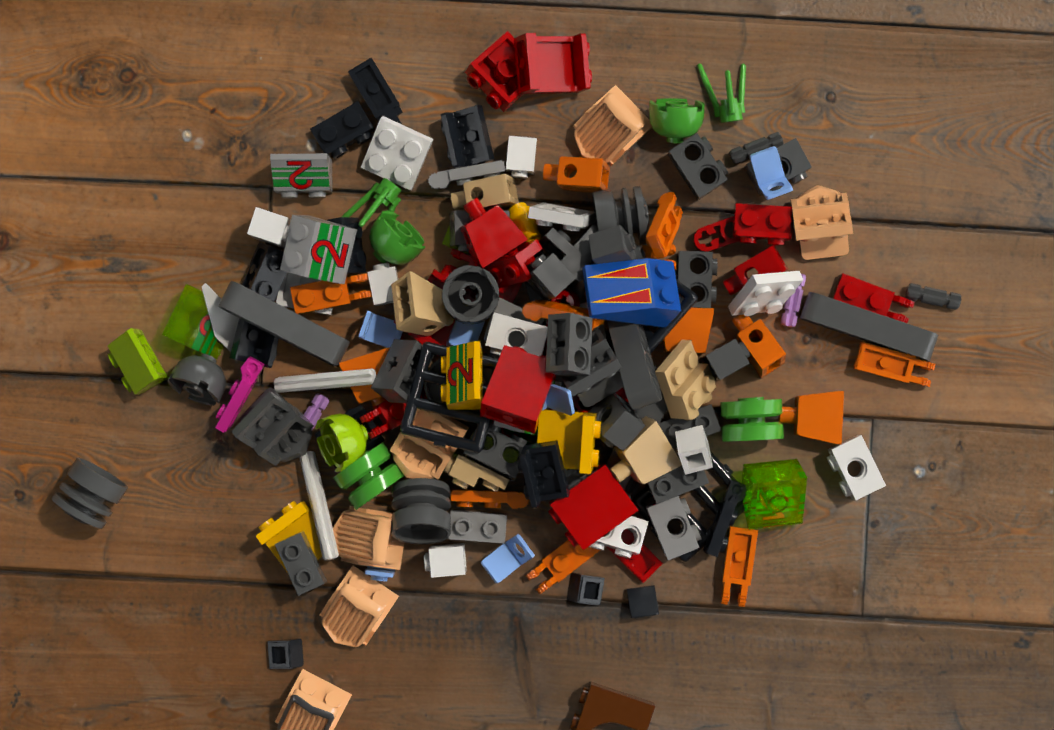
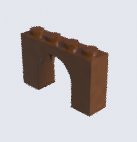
(611, 706)

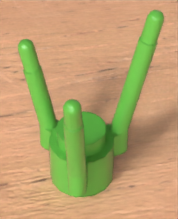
(730, 108)
(384, 194)

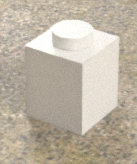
(521, 156)
(380, 283)
(693, 449)

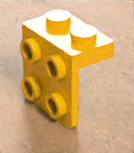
(574, 436)
(295, 520)

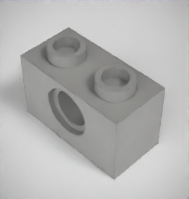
(478, 526)
(677, 543)

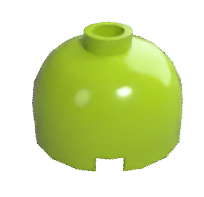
(341, 440)

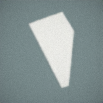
(222, 322)

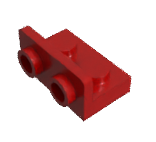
(762, 222)
(512, 266)

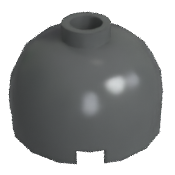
(200, 378)

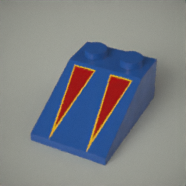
(633, 291)

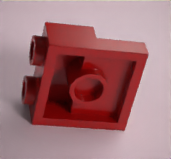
(496, 73)

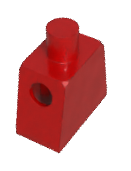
(489, 233)
(765, 262)

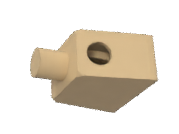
(497, 190)
(418, 305)
(646, 456)

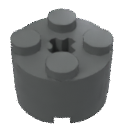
(475, 279)

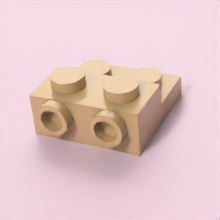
(685, 382)
(467, 473)

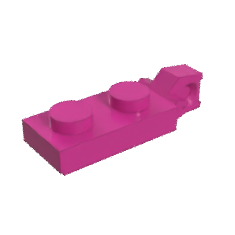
(240, 391)

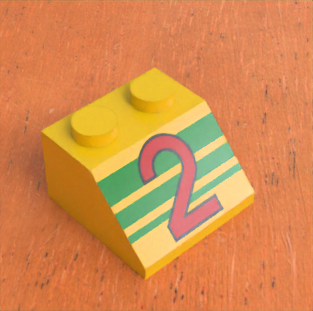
(463, 376)

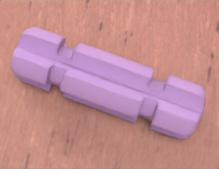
(792, 306)
(313, 412)

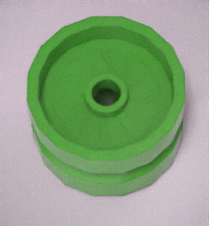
(751, 418)
(369, 476)

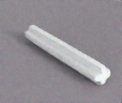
(324, 380)
(319, 506)

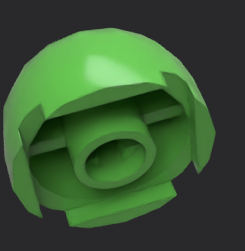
(676, 118)
(395, 241)

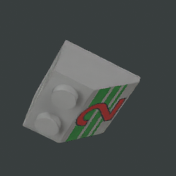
(301, 174)
(318, 249)

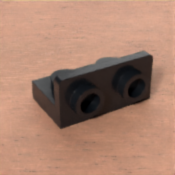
(343, 130)
(264, 271)

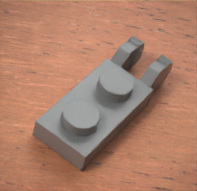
(465, 174)

